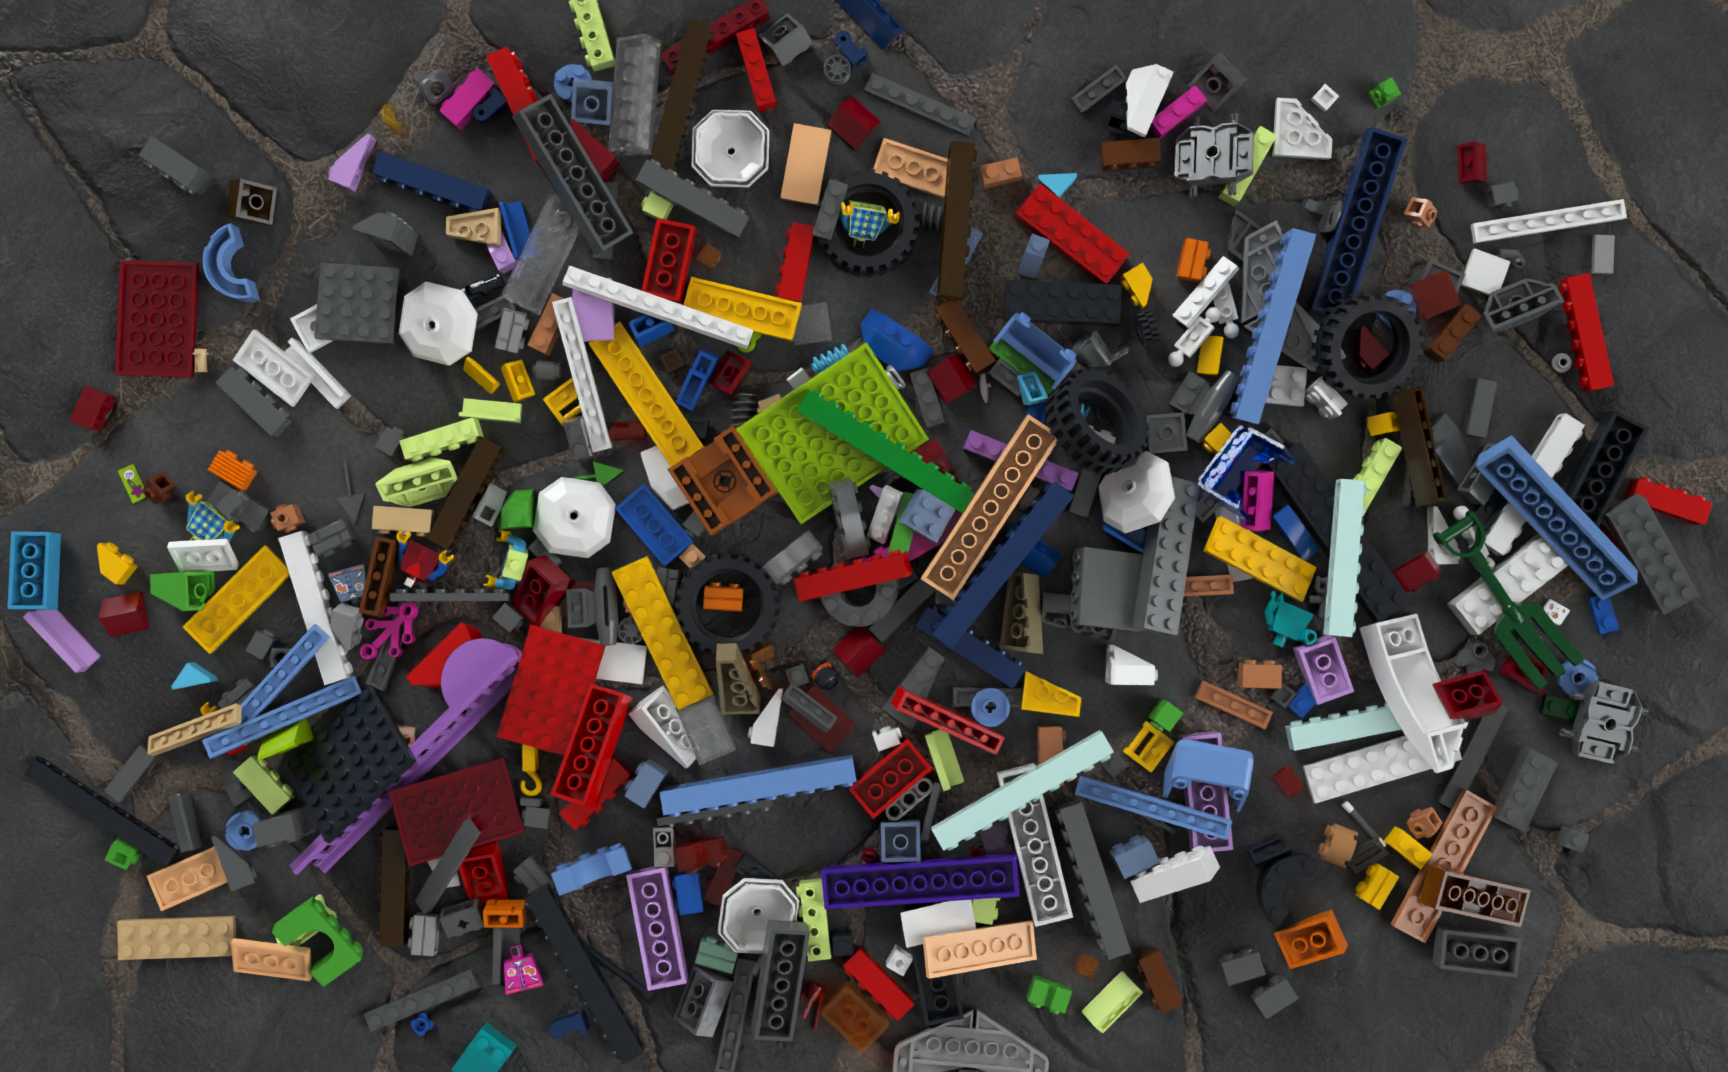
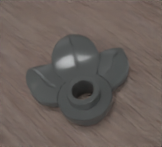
(1476, 662)

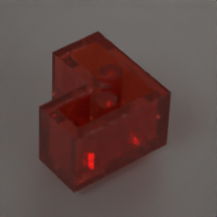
(701, 852)

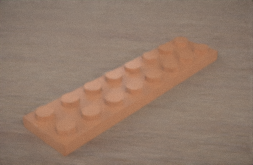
(1450, 850)

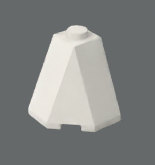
(1127, 669)

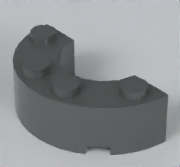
(861, 615)

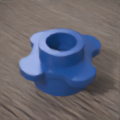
(416, 1024)

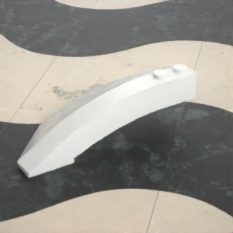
(1406, 680)

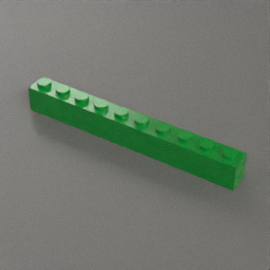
(884, 451)

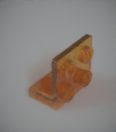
(764, 654)

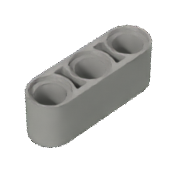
(904, 806)

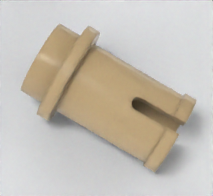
(200, 360)

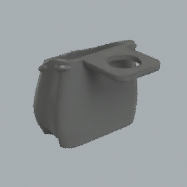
(1093, 352)

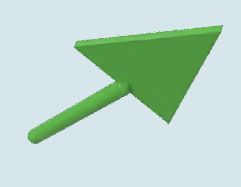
(602, 473)

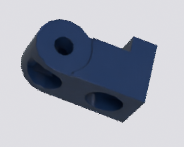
(849, 49)
(491, 108)
(569, 1023)

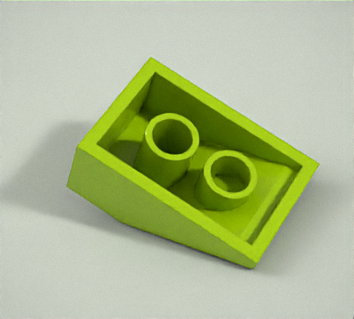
(285, 739)

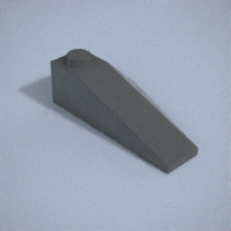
(1451, 449)

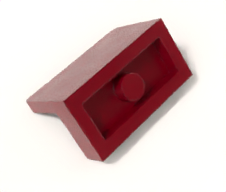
(1472, 162)

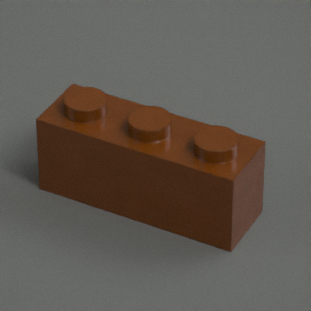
(1130, 154)
(1452, 333)
(1158, 980)

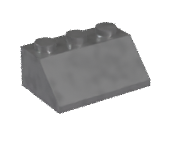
(702, 1001)

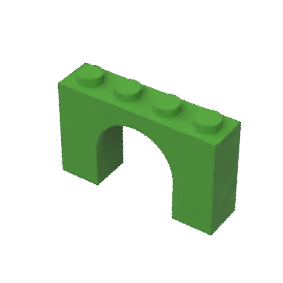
(314, 917)

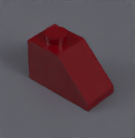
(1368, 350)

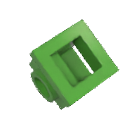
(1384, 93)
(122, 854)

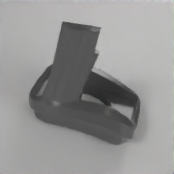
(425, 84)
(1333, 210)

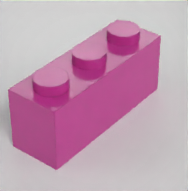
(465, 98)
(1177, 112)
(1258, 499)

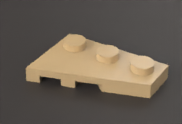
(476, 226)

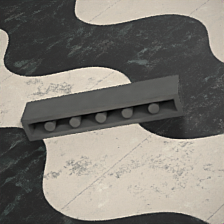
(691, 199)

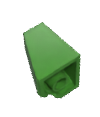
(518, 511)
(183, 589)

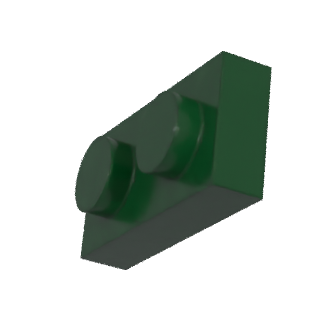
(1559, 707)

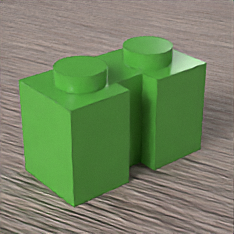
(1164, 715)
(1048, 993)

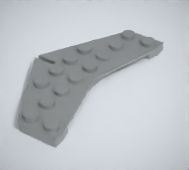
(1258, 263)
(960, 1045)

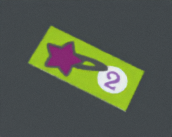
(132, 483)

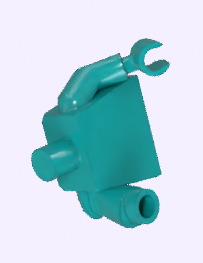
(1288, 622)

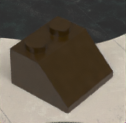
(251, 202)

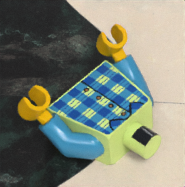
(865, 221)
(207, 522)
(513, 563)

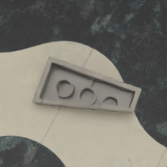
(1022, 615)
(735, 683)

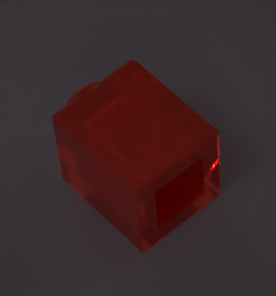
(1287, 781)

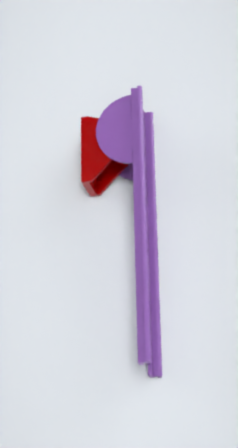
(472, 677)

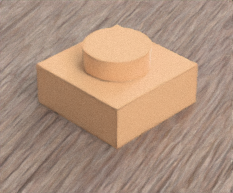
(692, 556)

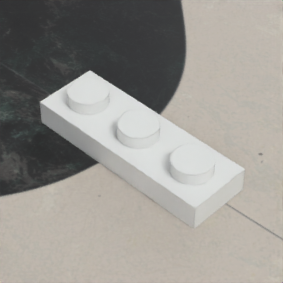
(885, 514)

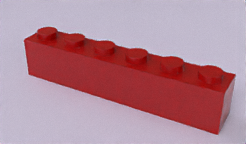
(1586, 332)
(853, 576)
(947, 720)

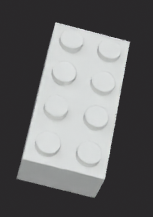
(1176, 873)

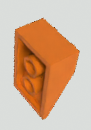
(1311, 939)

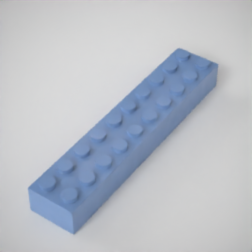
(1272, 325)
(1557, 518)
(757, 785)

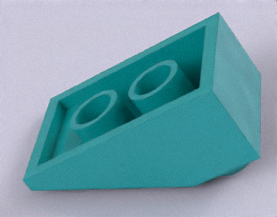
(485, 1052)

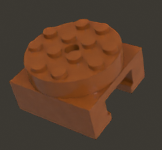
(702, 475)

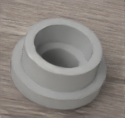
(1556, 362)

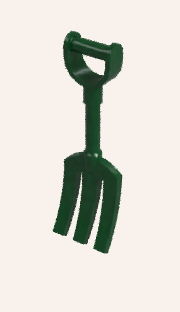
(1514, 615)

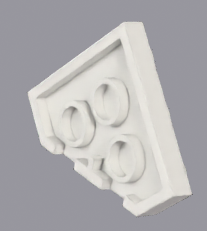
(1298, 133)

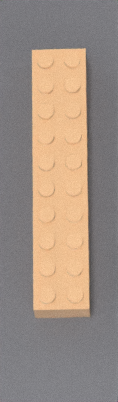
(990, 507)

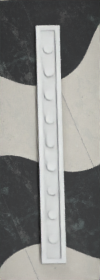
(657, 307)

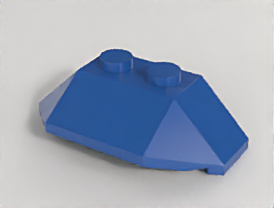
(894, 343)

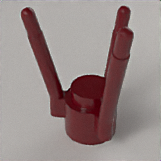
(814, 992)

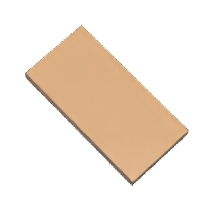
(805, 164)
(913, 167)
(187, 879)
(271, 959)

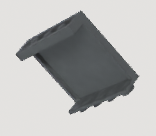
(1105, 588)

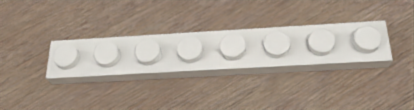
(1548, 221)
(582, 374)

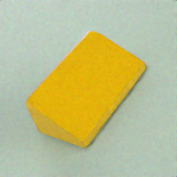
(1210, 356)
(480, 375)
(517, 380)

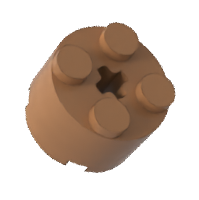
(1338, 845)

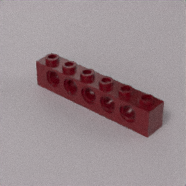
(725, 28)

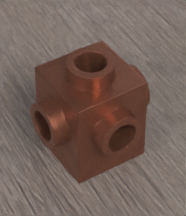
(159, 488)

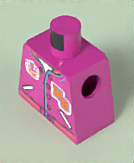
(521, 971)

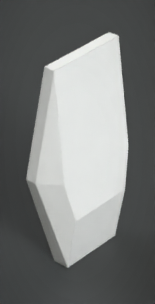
(661, 479)

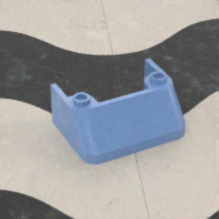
(1037, 347)
(1210, 765)

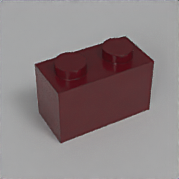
(92, 408)
(1417, 571)

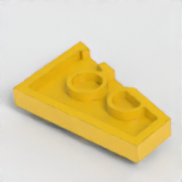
(1047, 698)

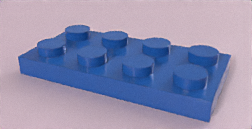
(654, 525)

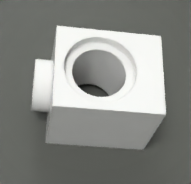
(899, 960)

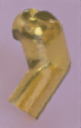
(389, 117)

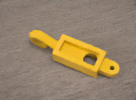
(530, 765)

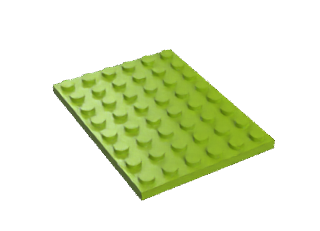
(806, 456)

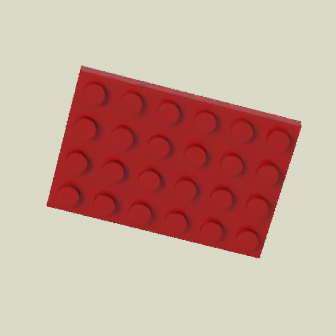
(549, 689)

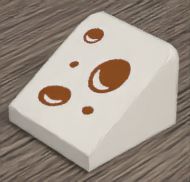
(1556, 611)

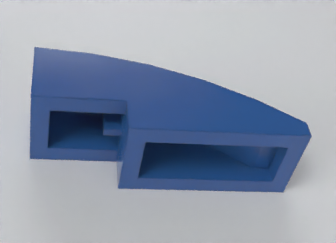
(697, 379)
(1294, 532)

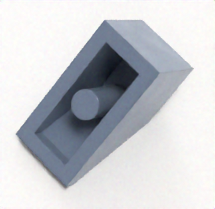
(1033, 256)

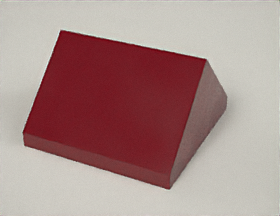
(853, 122)
(730, 373)
(952, 378)
(124, 614)
(858, 650)
(1514, 674)

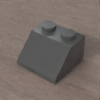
(785, 39)

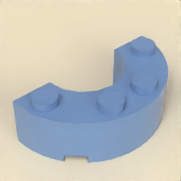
(217, 265)
(591, 868)

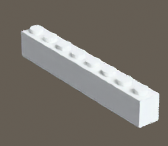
(1549, 455)
(314, 604)

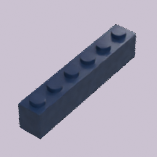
(431, 182)
(977, 651)

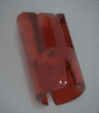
(627, 431)

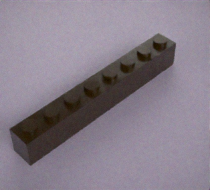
(681, 93)
(955, 220)

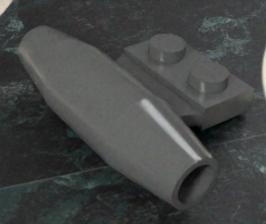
(1203, 402)
(597, 607)

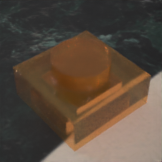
(709, 256)
(1086, 965)

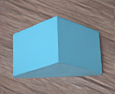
(1057, 182)
(1031, 388)
(193, 675)

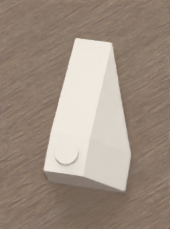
(1144, 93)
(660, 721)

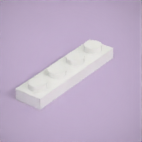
(1205, 292)

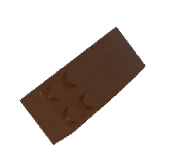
(1474, 896)

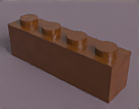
(964, 335)
(379, 577)

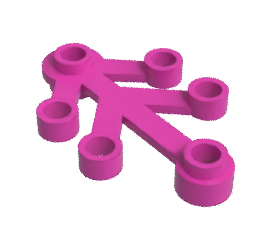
(392, 629)

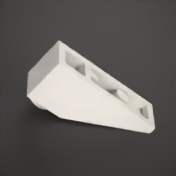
(1435, 524)
(766, 725)

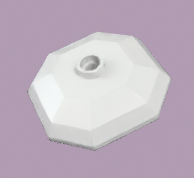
(725, 131)
(453, 320)
(1145, 501)
(579, 536)
(747, 930)

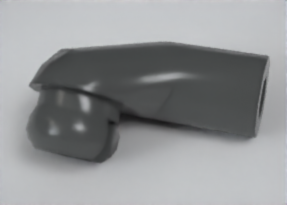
(1513, 256)

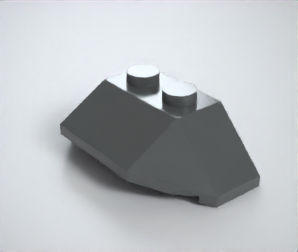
(1520, 303)

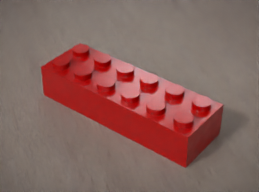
(513, 82)
(1071, 235)
(591, 746)

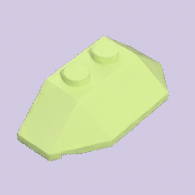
(418, 482)

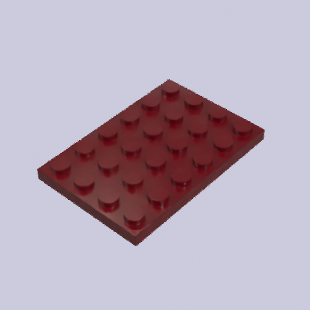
(157, 319)
(436, 808)

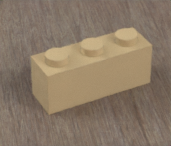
(407, 519)

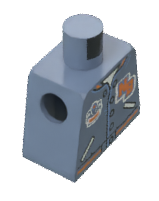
(350, 583)

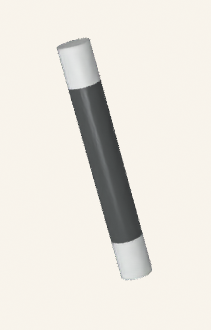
(1362, 823)

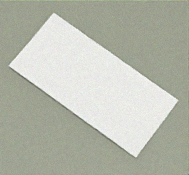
(937, 920)

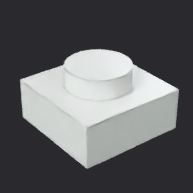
(1324, 98)

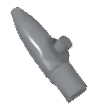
(984, 387)

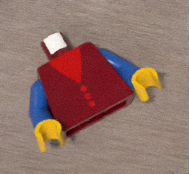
(420, 561)

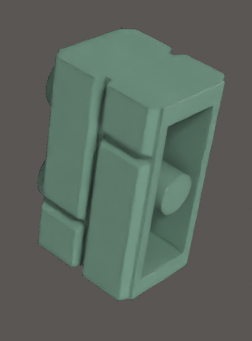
(716, 955)

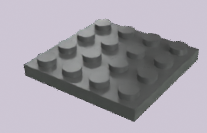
(357, 303)

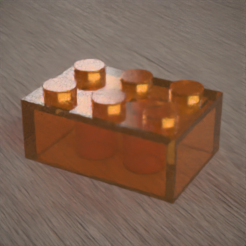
(854, 1017)

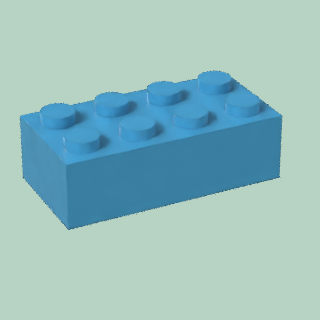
(34, 571)

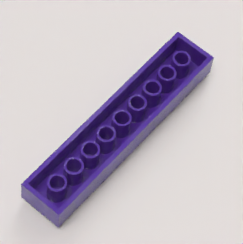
(920, 881)

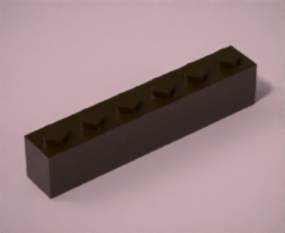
(1419, 446)
(465, 493)
(394, 890)

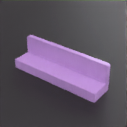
(63, 638)

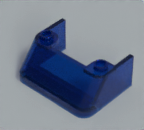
(1233, 459)

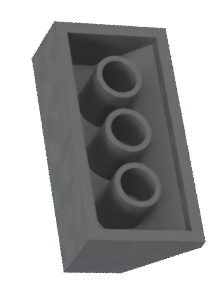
(388, 232)
(1524, 788)

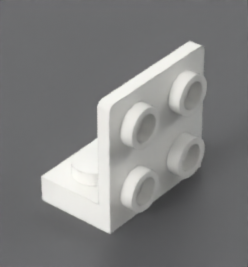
(1325, 398)

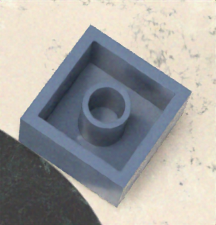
(591, 101)
(926, 515)
(646, 783)
(900, 840)
(1134, 856)

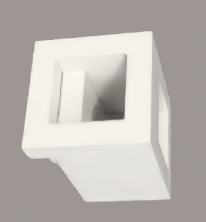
(887, 737)

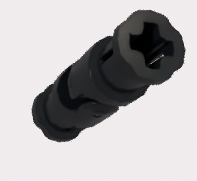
(483, 287)

